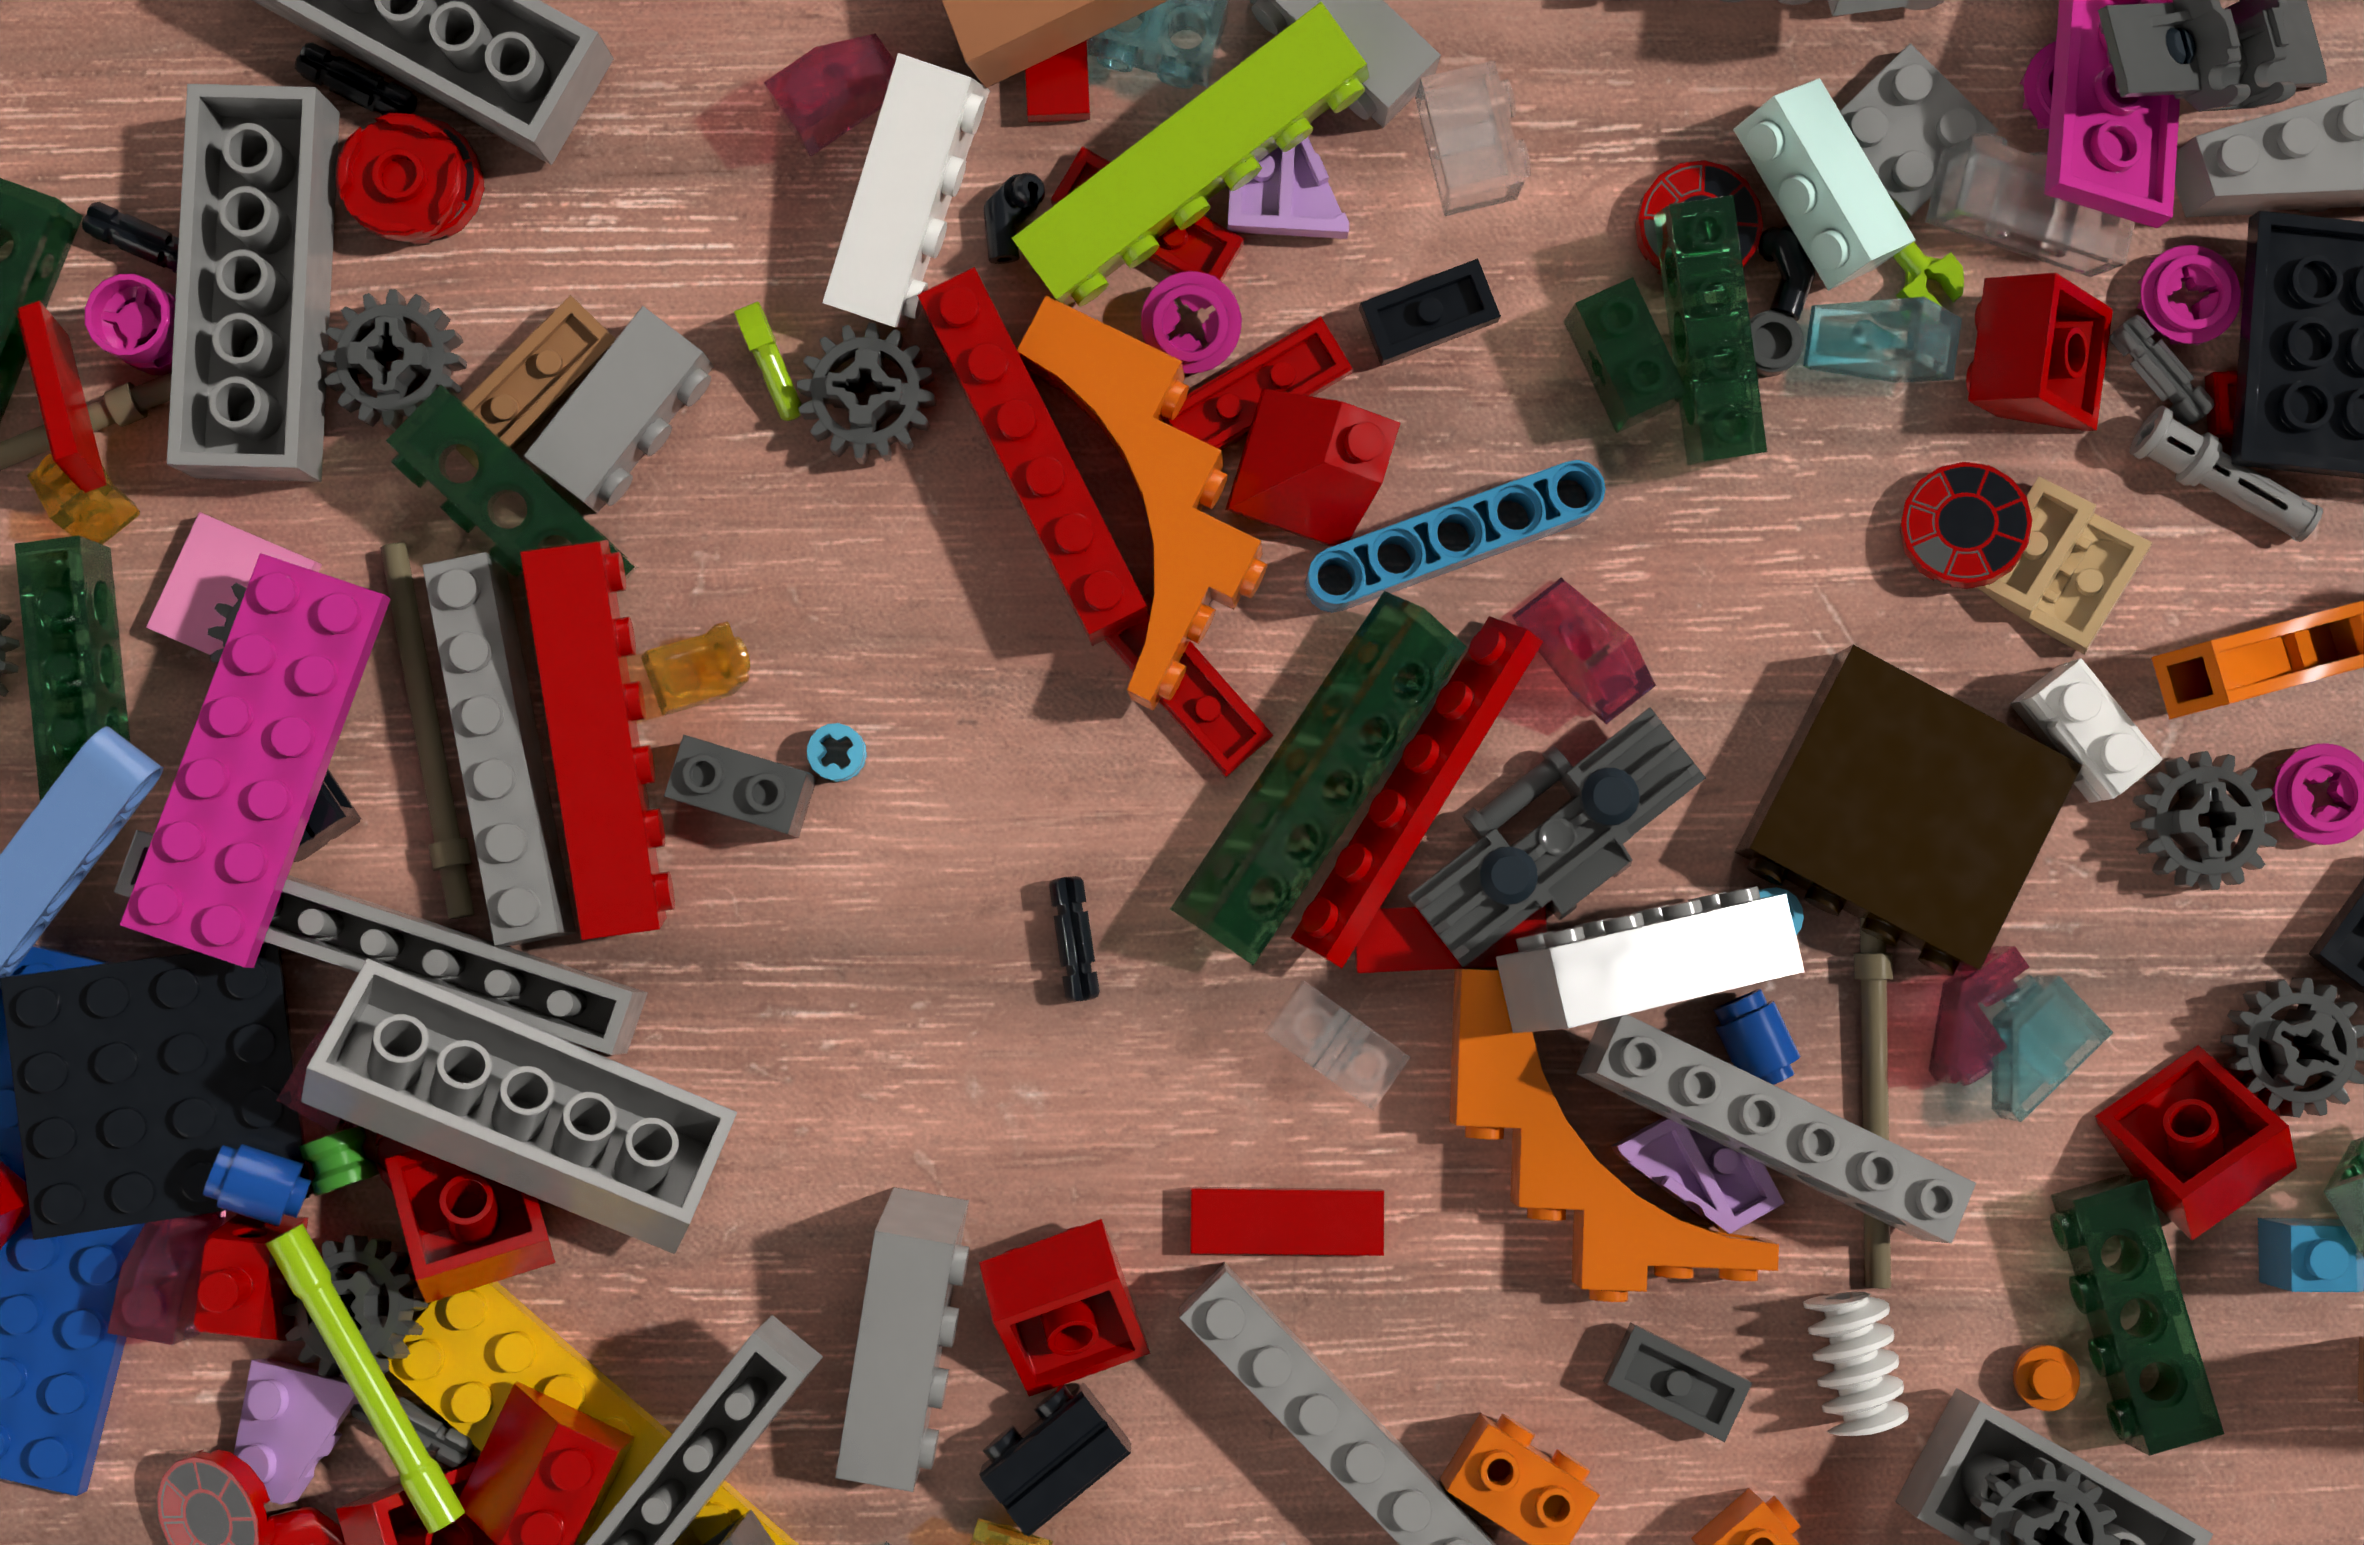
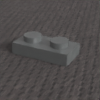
(1677, 1382)

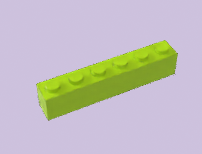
(1193, 157)

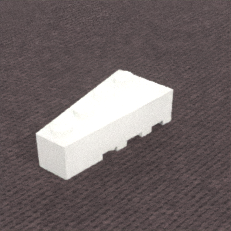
(905, 191)

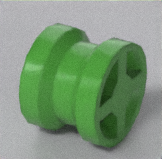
(338, 1160)

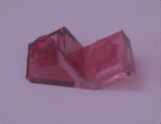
(1963, 1033)

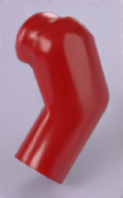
(306, 1527)

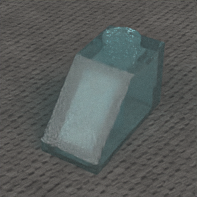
(1884, 340)
(2046, 1039)

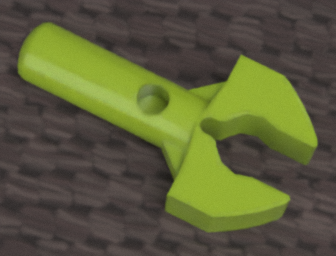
(1919, 268)
(767, 355)

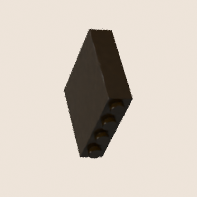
(1907, 811)

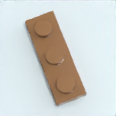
(538, 374)

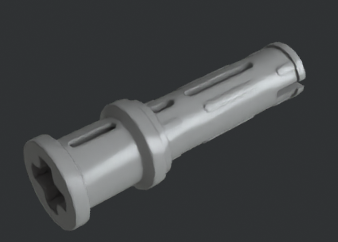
(2194, 462)

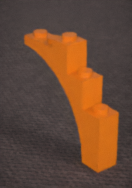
(1196, 556)
(2261, 660)
(1615, 1232)

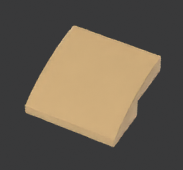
(2070, 567)

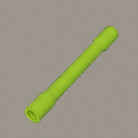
(418, 1471)

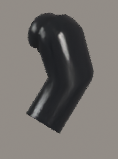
(1007, 211)
(1794, 266)

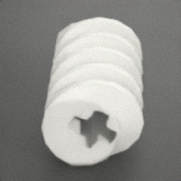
(1859, 1363)

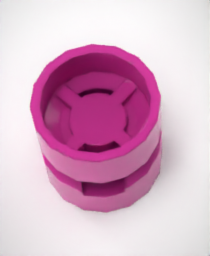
(133, 322)

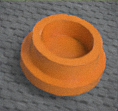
(2046, 1377)

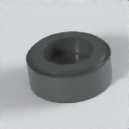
(1776, 342)

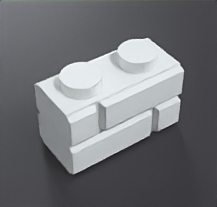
(2085, 723)

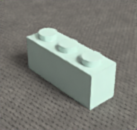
(1823, 183)

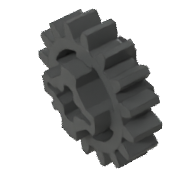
(376, 338)
(868, 367)
(2205, 850)
(2320, 1032)
(376, 1299)
(2048, 1508)

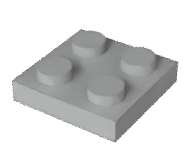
(1907, 122)

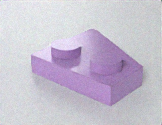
(1288, 198)
(1701, 1174)
(289, 1424)

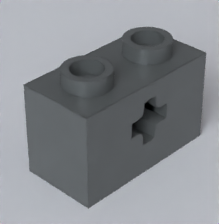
(740, 786)

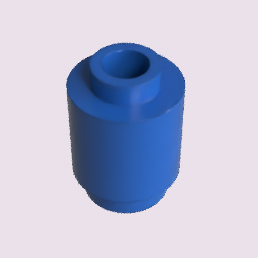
(1757, 1037)
(257, 1184)

